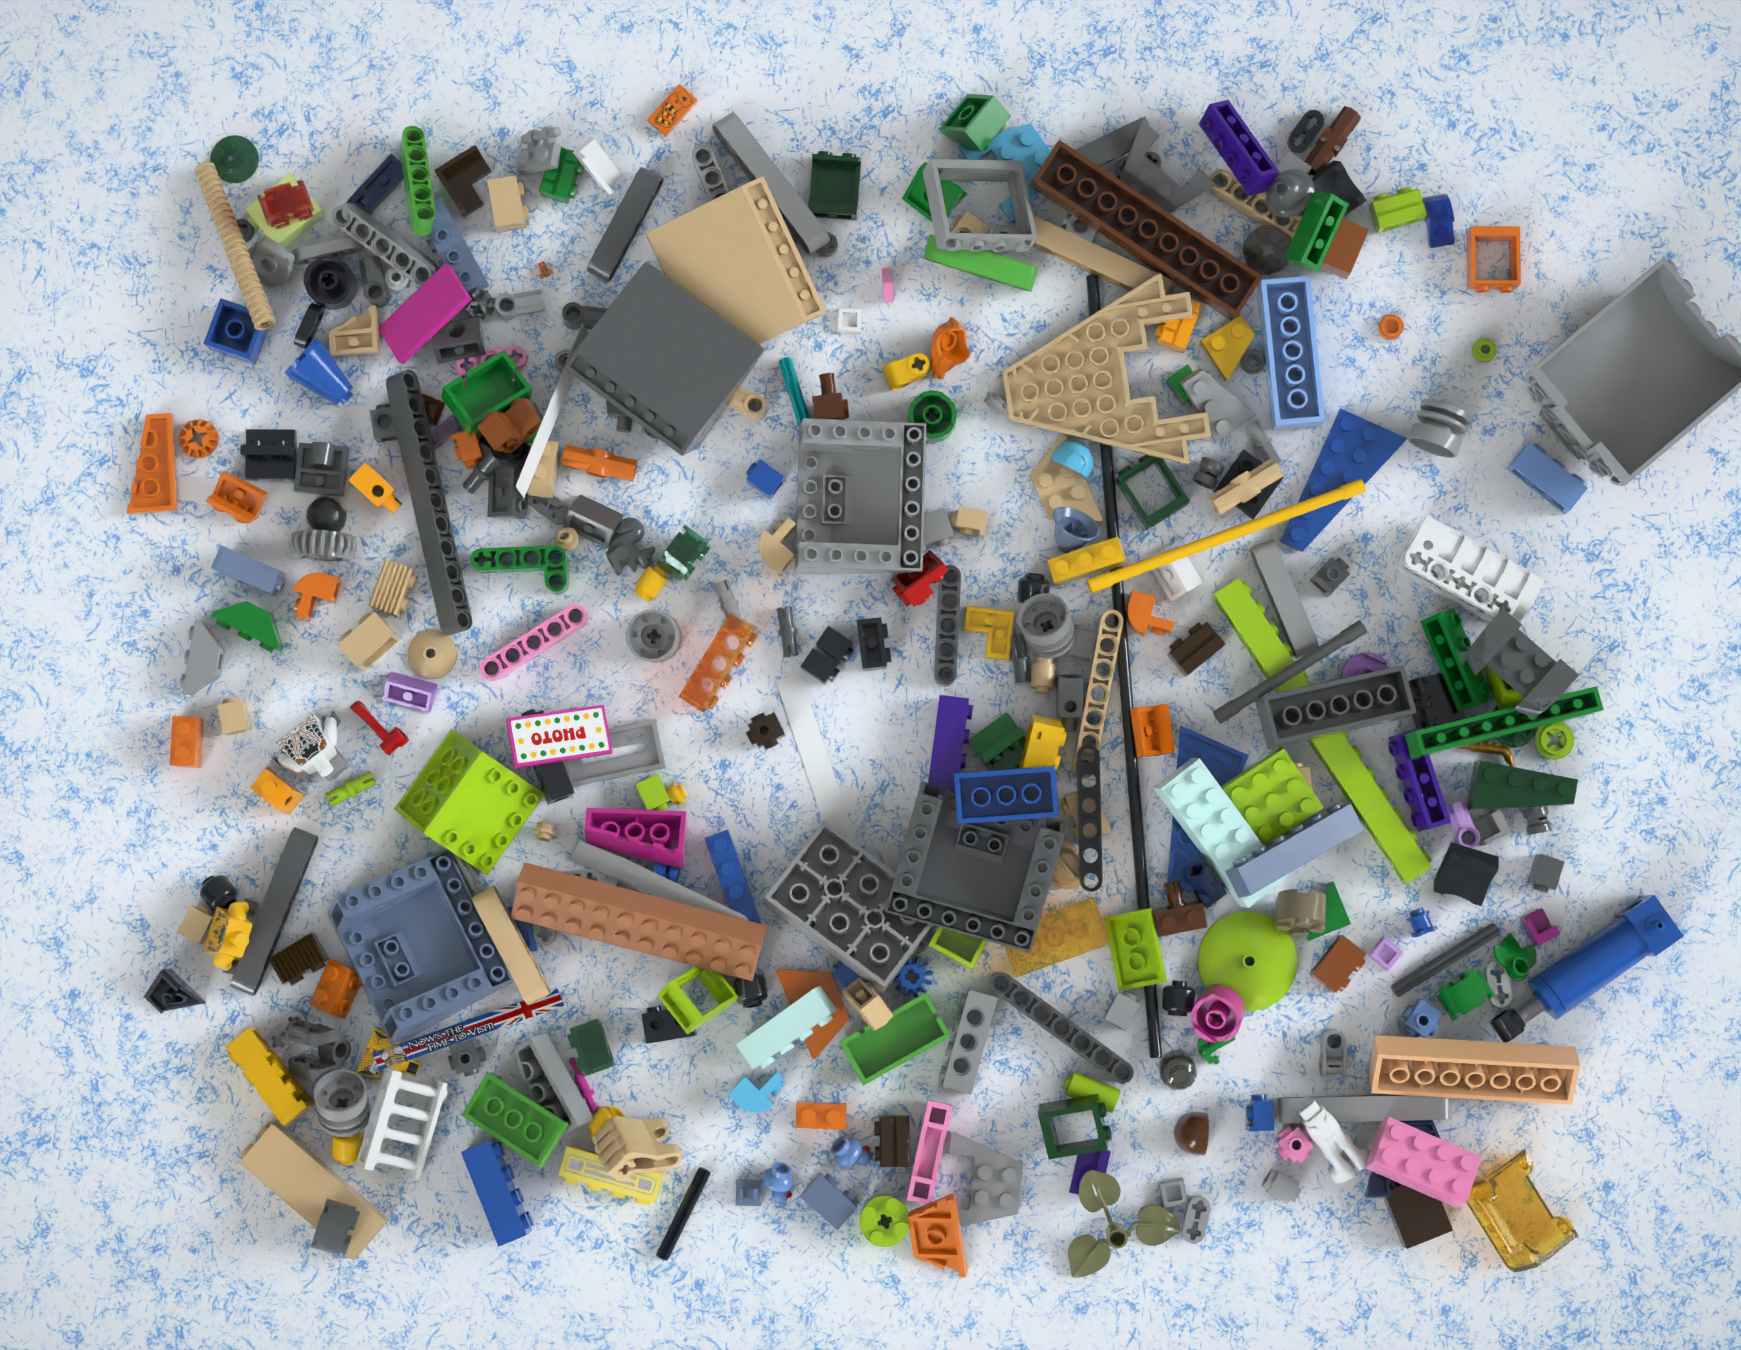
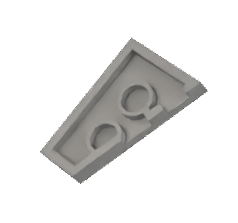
(1223, 409)

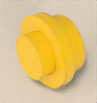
(677, 793)

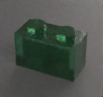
(591, 1047)

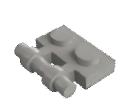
(539, 157)

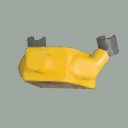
(230, 934)

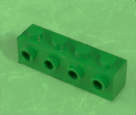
(1450, 650)

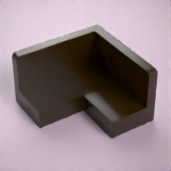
(459, 176)

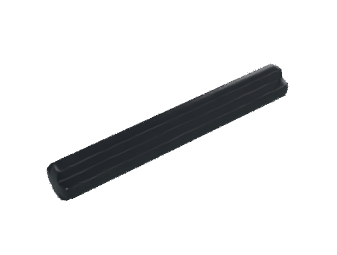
(683, 1213)

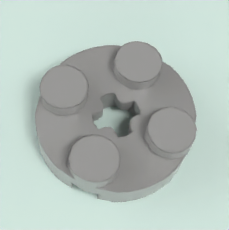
(280, 258)

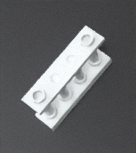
(384, 1107)

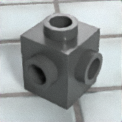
(457, 1057)

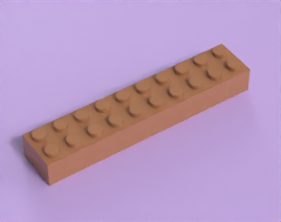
(638, 921)

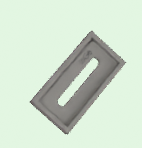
(648, 760)

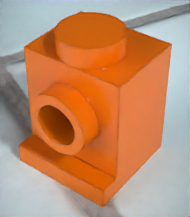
(468, 448)

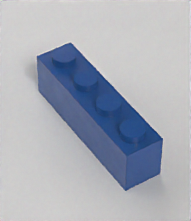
(731, 875)

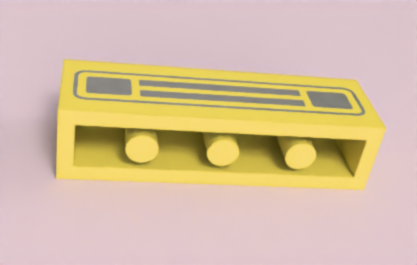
(585, 1167)

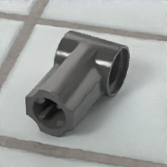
(374, 280)
(588, 315)

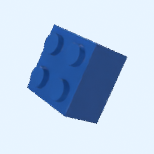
(234, 333)

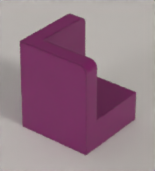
(1539, 927)

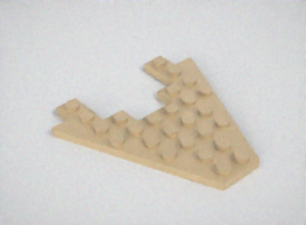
(1082, 384)

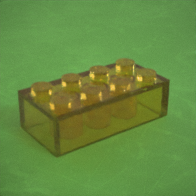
(1061, 937)

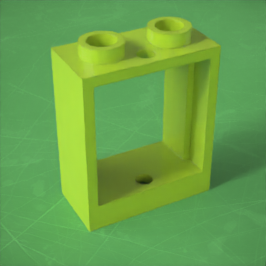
(683, 1008)

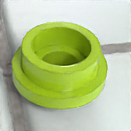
(1476, 350)

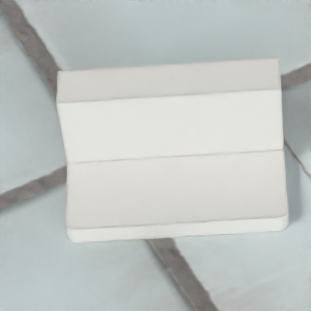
(597, 164)
(1177, 577)

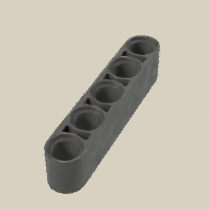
(1113, 144)
(625, 224)
(950, 638)

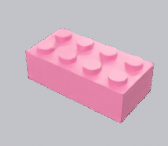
(1423, 1162)

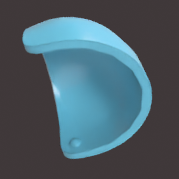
(1075, 456)

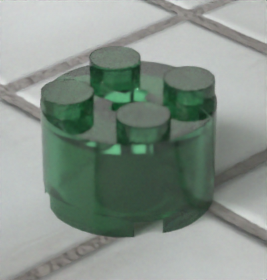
(683, 553)

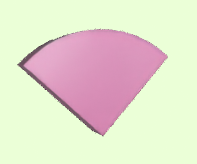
(887, 285)

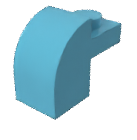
(752, 1098)

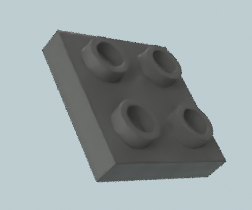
(321, 469)

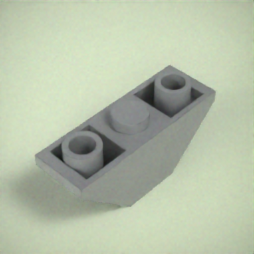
(202, 660)

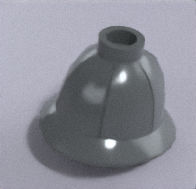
(1289, 193)

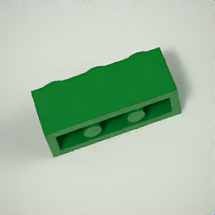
(1316, 231)

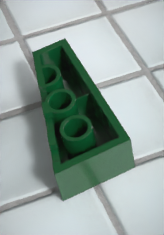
(1513, 787)

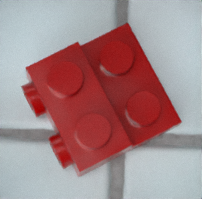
(914, 586)

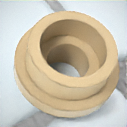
(568, 544)
(545, 831)

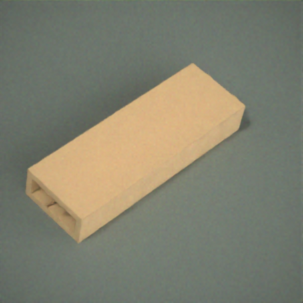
(307, 1182)

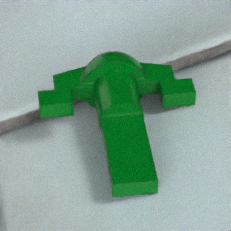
(1206, 1049)

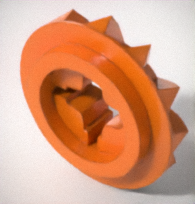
(209, 440)

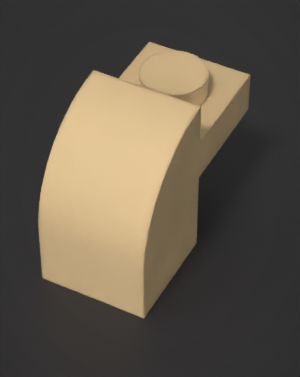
(772, 550)

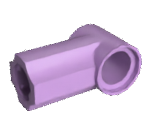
(1462, 823)

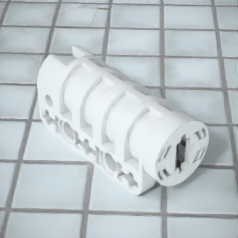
(1468, 569)

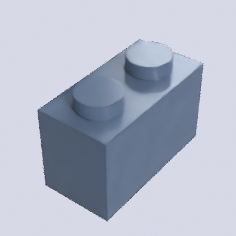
(830, 1200)

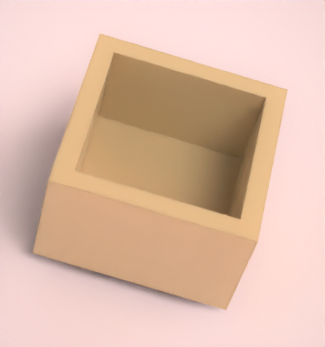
(368, 641)

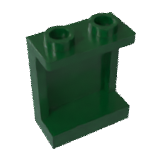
(834, 185)

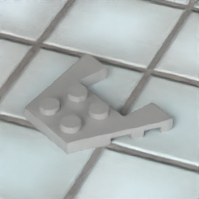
(994, 1181)

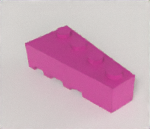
(639, 833)

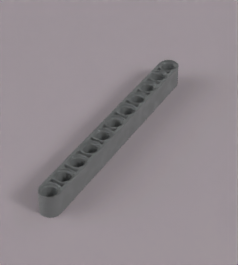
(429, 502)

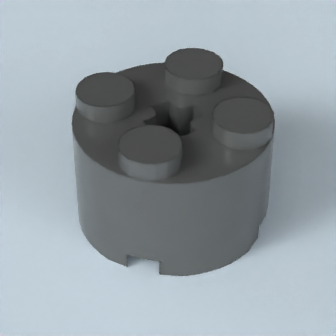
(333, 1227)

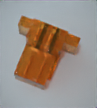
(544, 270)

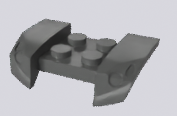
(1520, 664)

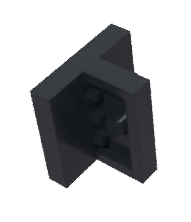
(270, 453)

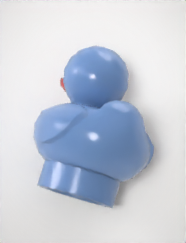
(850, 1151)
(779, 1180)

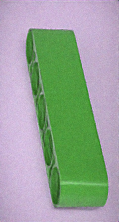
(417, 181)
(984, 265)

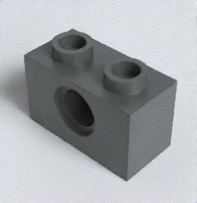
(459, 340)

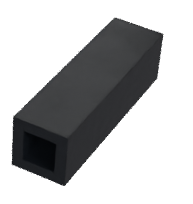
(552, 777)

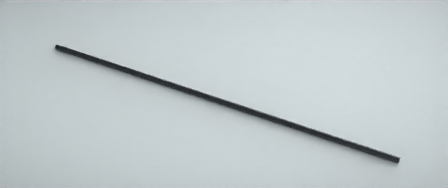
(1126, 697)

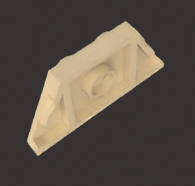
(1062, 487)

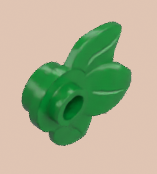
(1514, 959)

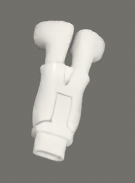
(1333, 1140)

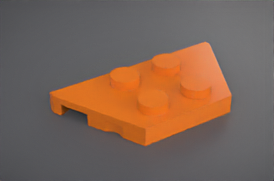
(796, 985)
(938, 1234)

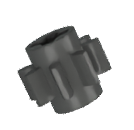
(480, 304)

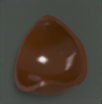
(1192, 1133)

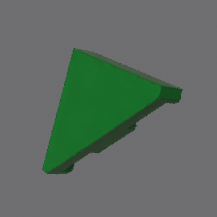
(1335, 913)

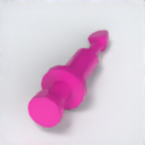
(584, 1087)

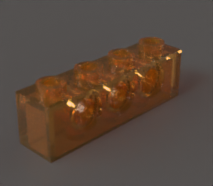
(693, 691)

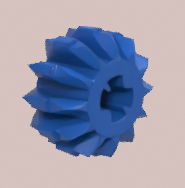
(917, 969)

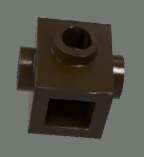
(775, 730)

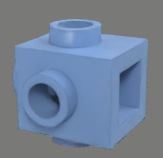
(1429, 1015)

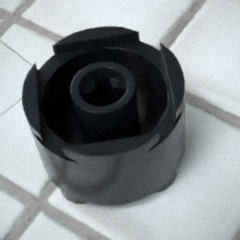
(323, 271)

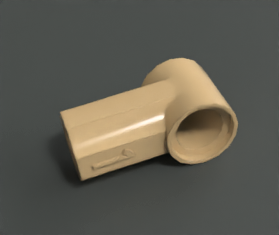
(743, 400)

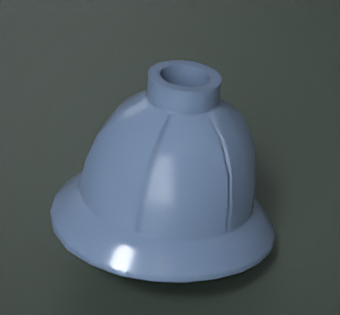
(1073, 529)

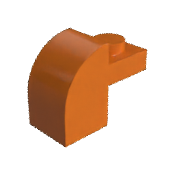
(314, 587)
(1139, 615)

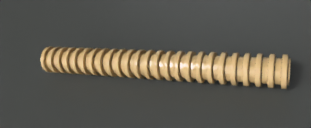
(234, 246)

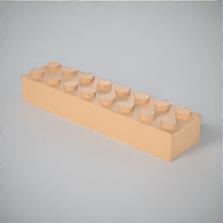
(1473, 1069)

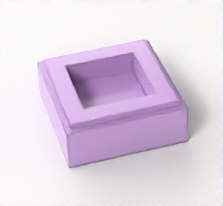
(1385, 953)

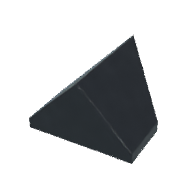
(171, 992)

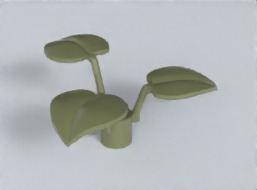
(1101, 1190)

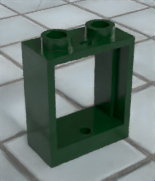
(1164, 512)
(1068, 1106)

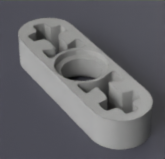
(336, 247)

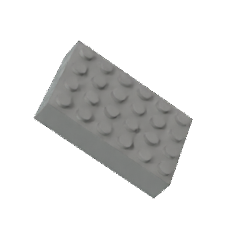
(839, 902)

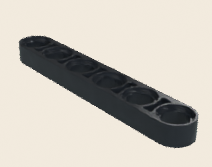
(1094, 818)

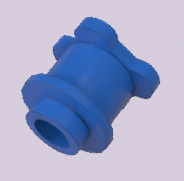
(1421, 922)

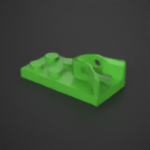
(514, 1119)

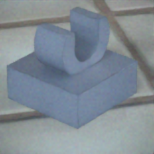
(748, 1192)

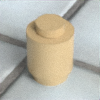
(1043, 675)

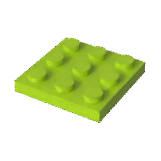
(1272, 796)

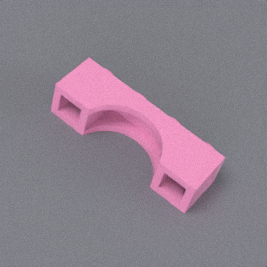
(929, 1152)

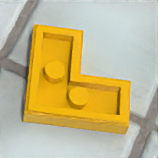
(997, 625)

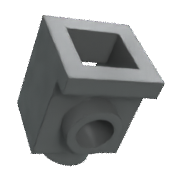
(1322, 579)

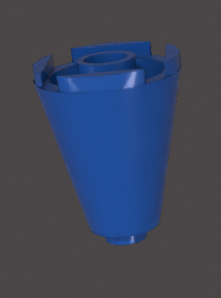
(320, 374)

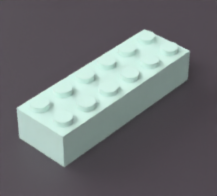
(1211, 822)

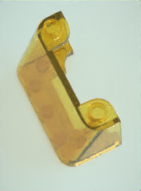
(1516, 1215)

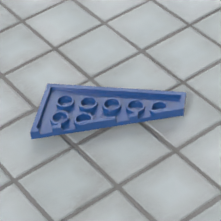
(1350, 453)
(1224, 765)

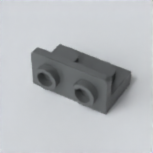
(503, 496)

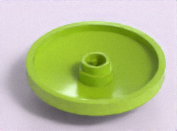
(1244, 935)

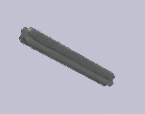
(1445, 960)

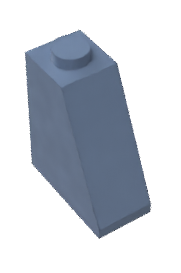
(248, 571)

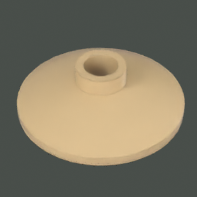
(444, 657)

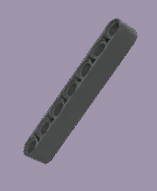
(274, 911)
(1067, 1038)

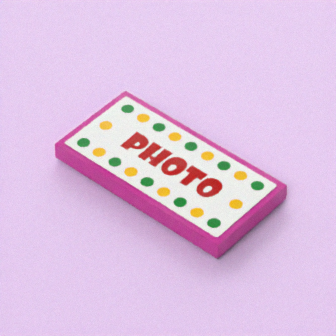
(558, 736)

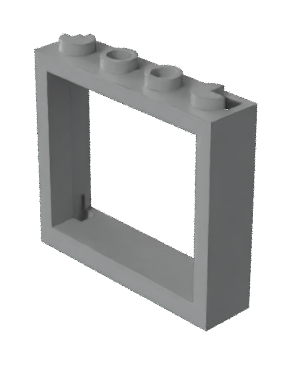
(980, 171)

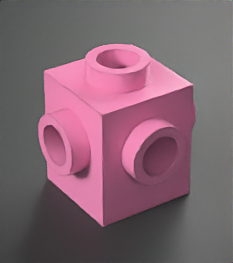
(1285, 1141)

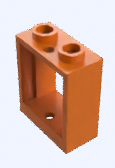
(1494, 233)

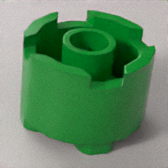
(942, 407)
(1465, 994)

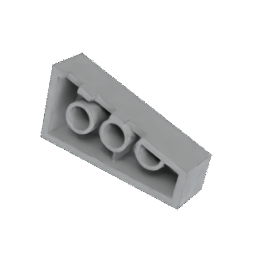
(551, 1083)

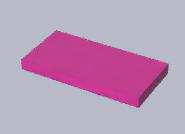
(424, 313)

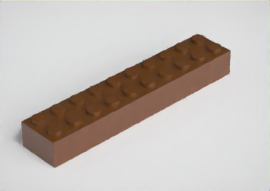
(1145, 230)

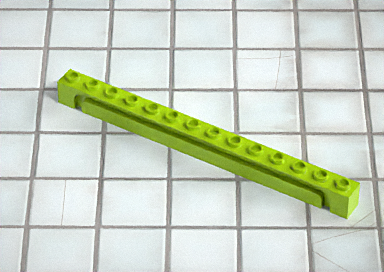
(1334, 751)

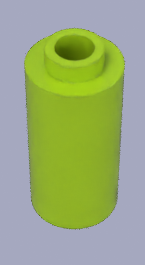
(1081, 1085)

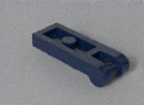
(378, 185)

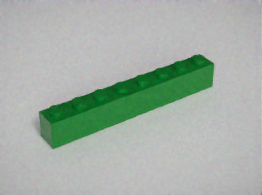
(1500, 724)

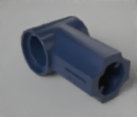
(1206, 886)

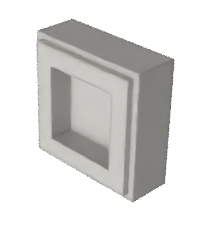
(1173, 1192)

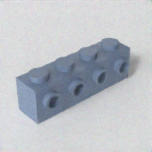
(453, 250)

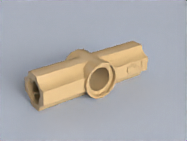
(1245, 486)

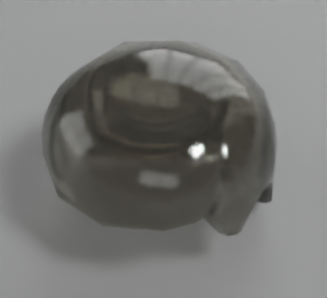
(1177, 1070)

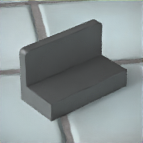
(593, 520)

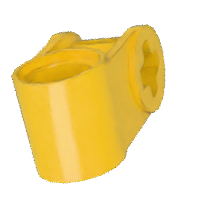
(901, 372)

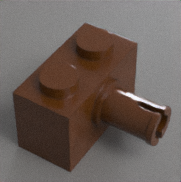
(830, 403)
(1178, 915)

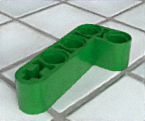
(519, 563)

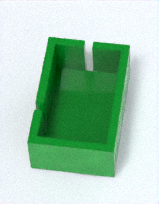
(486, 390)

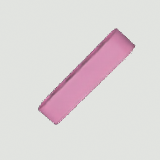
(521, 643)

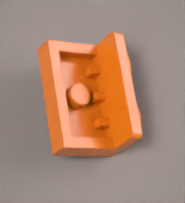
(237, 498)
(1152, 730)
(336, 989)

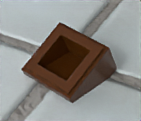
(433, 408)

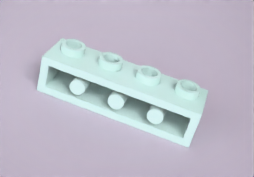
(787, 1027)

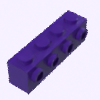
(1238, 147)
(949, 740)
(1419, 785)

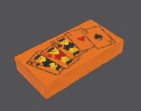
(672, 110)

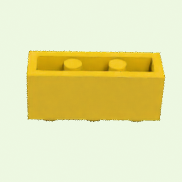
(1087, 561)

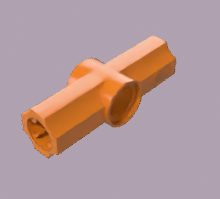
(599, 463)

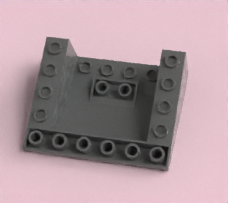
(665, 359)
(975, 876)

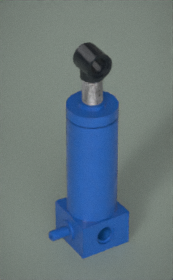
(1637, 932)

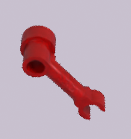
(391, 740)

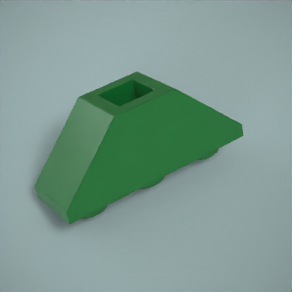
(251, 623)

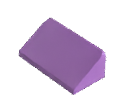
(409, 691)

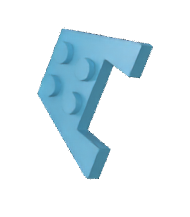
(1015, 145)

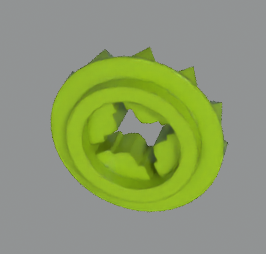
(1565, 741)

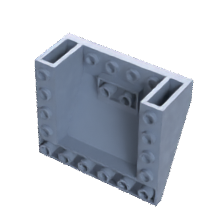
(418, 945)

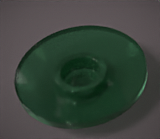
(243, 166)

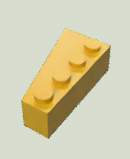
(269, 1076)

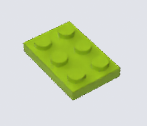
(1135, 949)

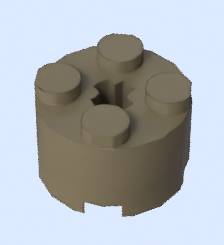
(1301, 912)

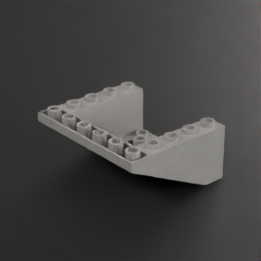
(860, 497)

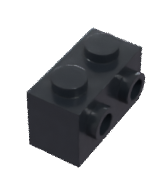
(871, 641)
(662, 1026)

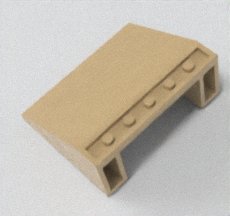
(740, 262)

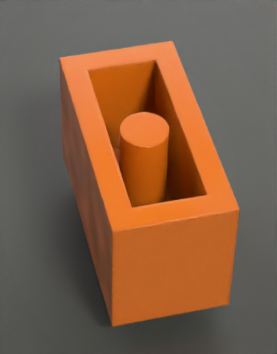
(186, 741)
(821, 1115)

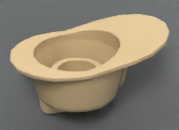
(1067, 867)

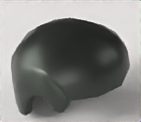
(326, 515)

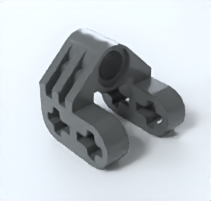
(332, 1049)

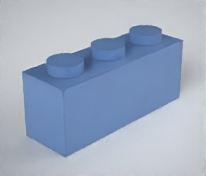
(1547, 477)

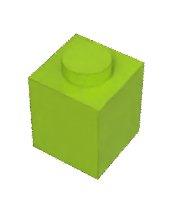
(653, 793)

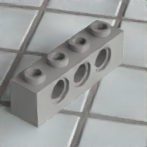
(965, 1080)

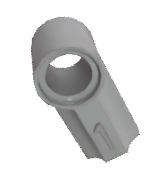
(523, 304)

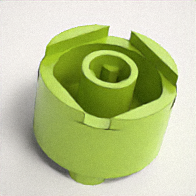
(878, 1233)

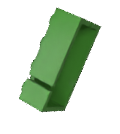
(901, 1039)

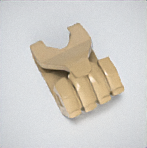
(635, 1146)

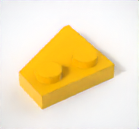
(1228, 345)

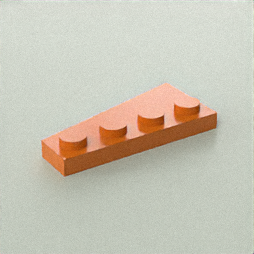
(155, 476)

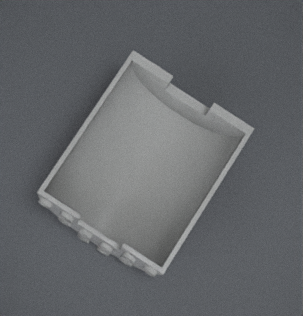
(1636, 376)

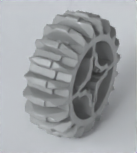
(322, 545)

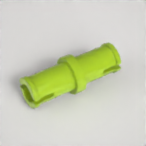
(350, 789)

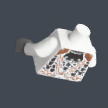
(310, 745)

